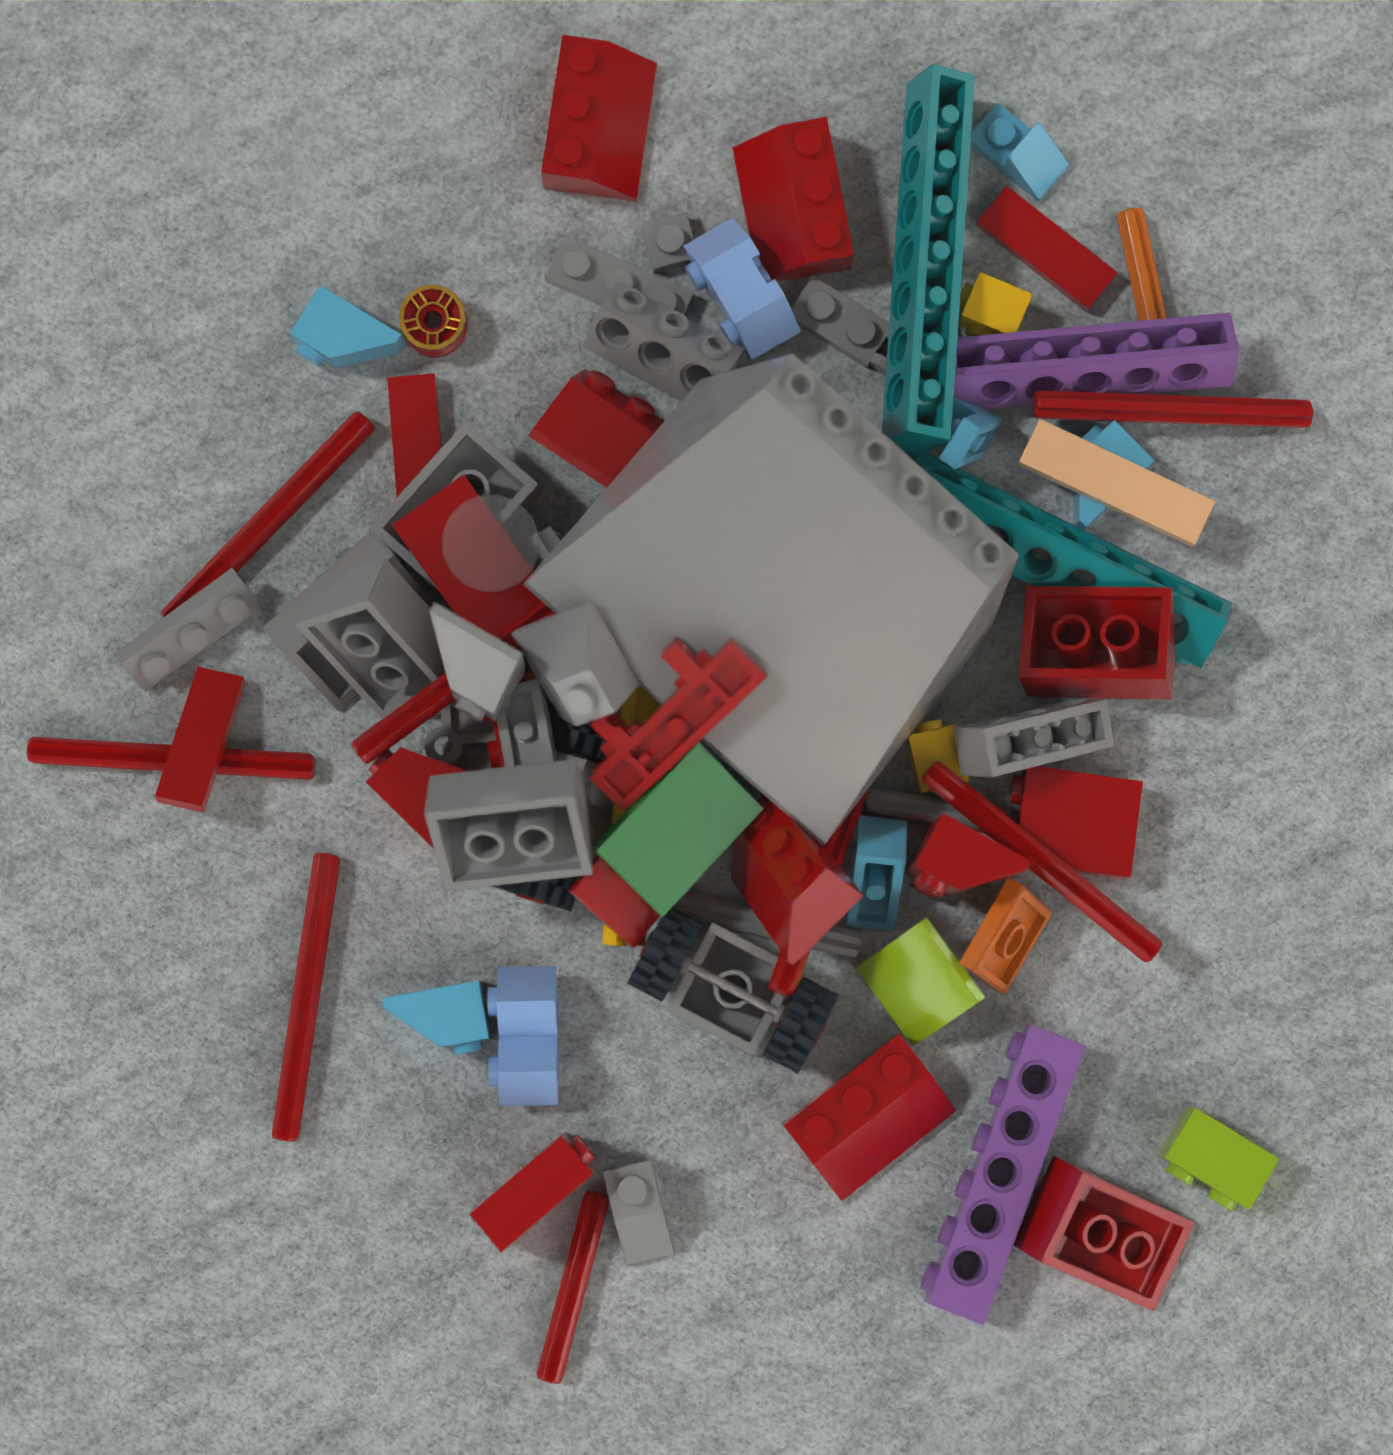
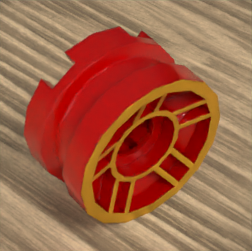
(444, 304)

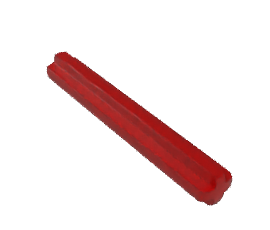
(573, 1287)

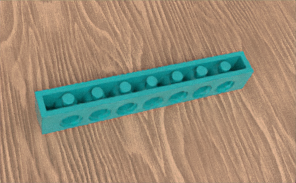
(928, 259)
(1073, 548)

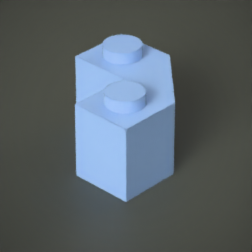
(752, 304)
(527, 1036)

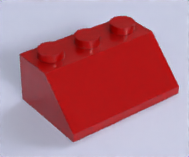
(598, 119)
(794, 200)
(596, 426)
(1098, 642)
(960, 859)
(790, 881)
(869, 1116)

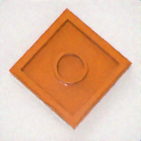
(1006, 936)

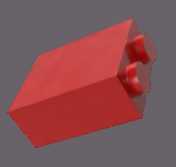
(1080, 817)
(535, 1190)

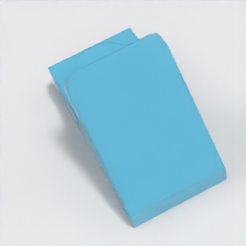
(1019, 152)
(970, 433)

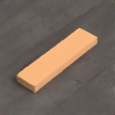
(1116, 483)

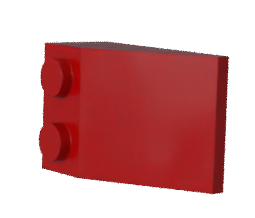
(1103, 1233)

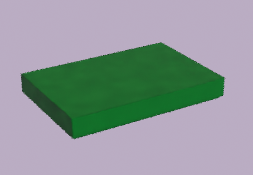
(677, 829)

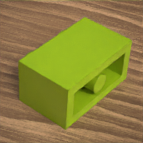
(1218, 1159)

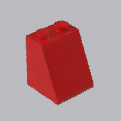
(403, 784)

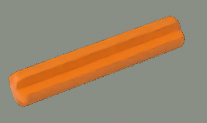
(1141, 264)

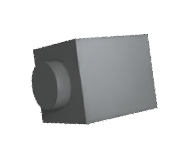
(638, 1211)

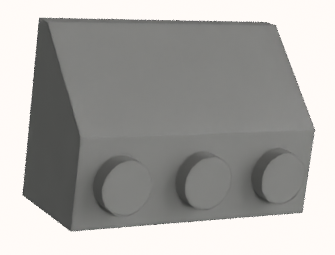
(463, 454)
(375, 635)
(300, 649)
(509, 824)

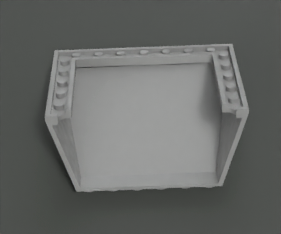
(811, 546)

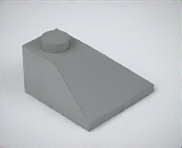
(577, 663)
(477, 665)

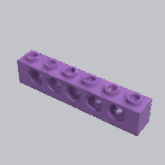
(1097, 358)
(974, 1294)

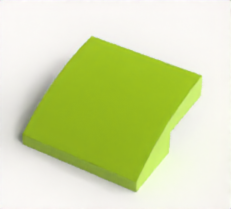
(920, 982)

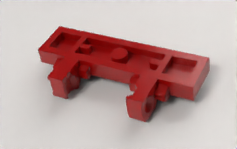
(705, 694)

